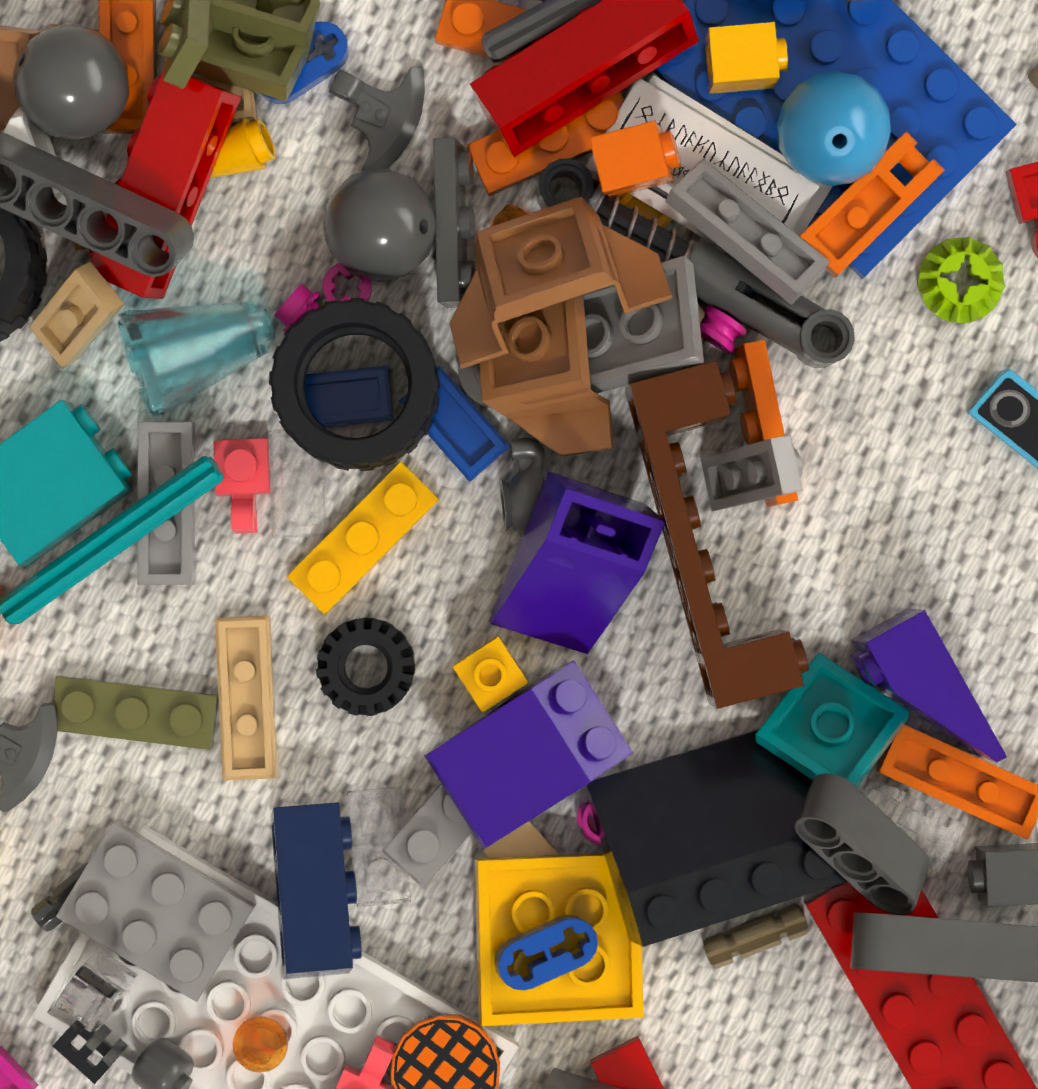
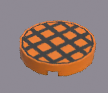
(445, 1055)

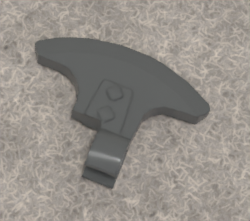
(383, 117)
(26, 755)

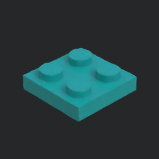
(832, 724)

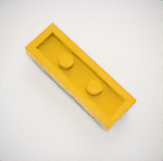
(362, 538)

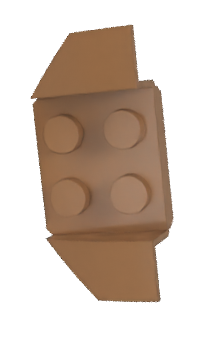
(546, 262)
(547, 380)

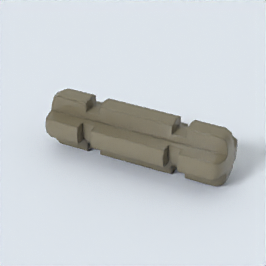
(755, 936)

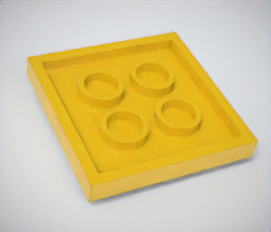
(530, 891)

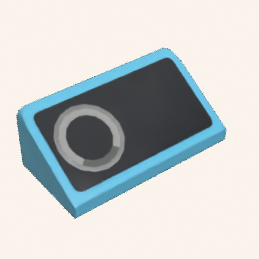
(1010, 413)

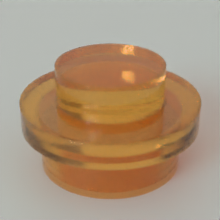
(260, 1044)

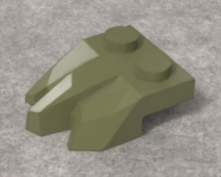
(259, 43)

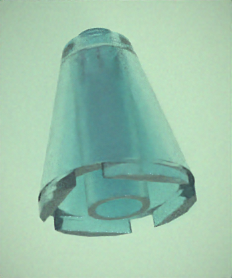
(191, 348)

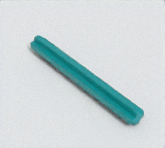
(111, 540)

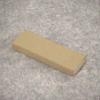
(246, 698)

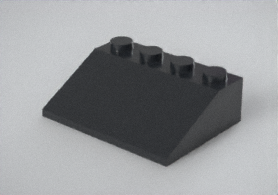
(705, 838)

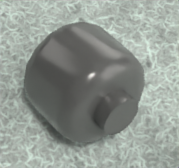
(163, 1066)

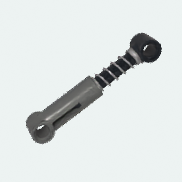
(718, 276)

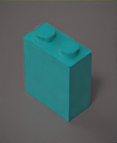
(55, 481)

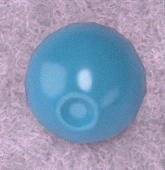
(834, 128)

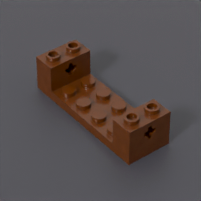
(738, 668)

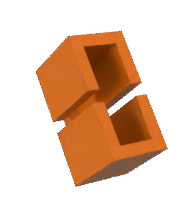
(635, 158)

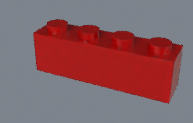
(580, 67)
(171, 164)

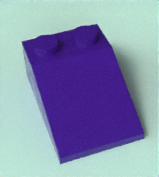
(916, 669)
(528, 754)

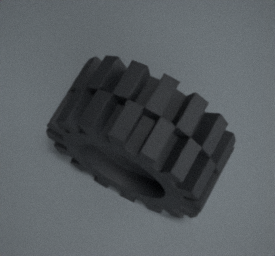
(333, 675)

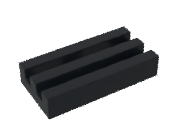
(95, 1040)

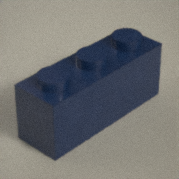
(314, 890)

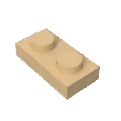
(76, 314)

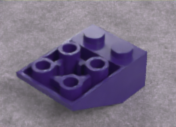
(576, 563)

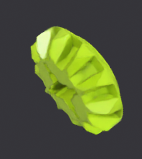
(942, 296)

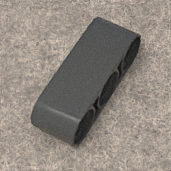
(862, 844)

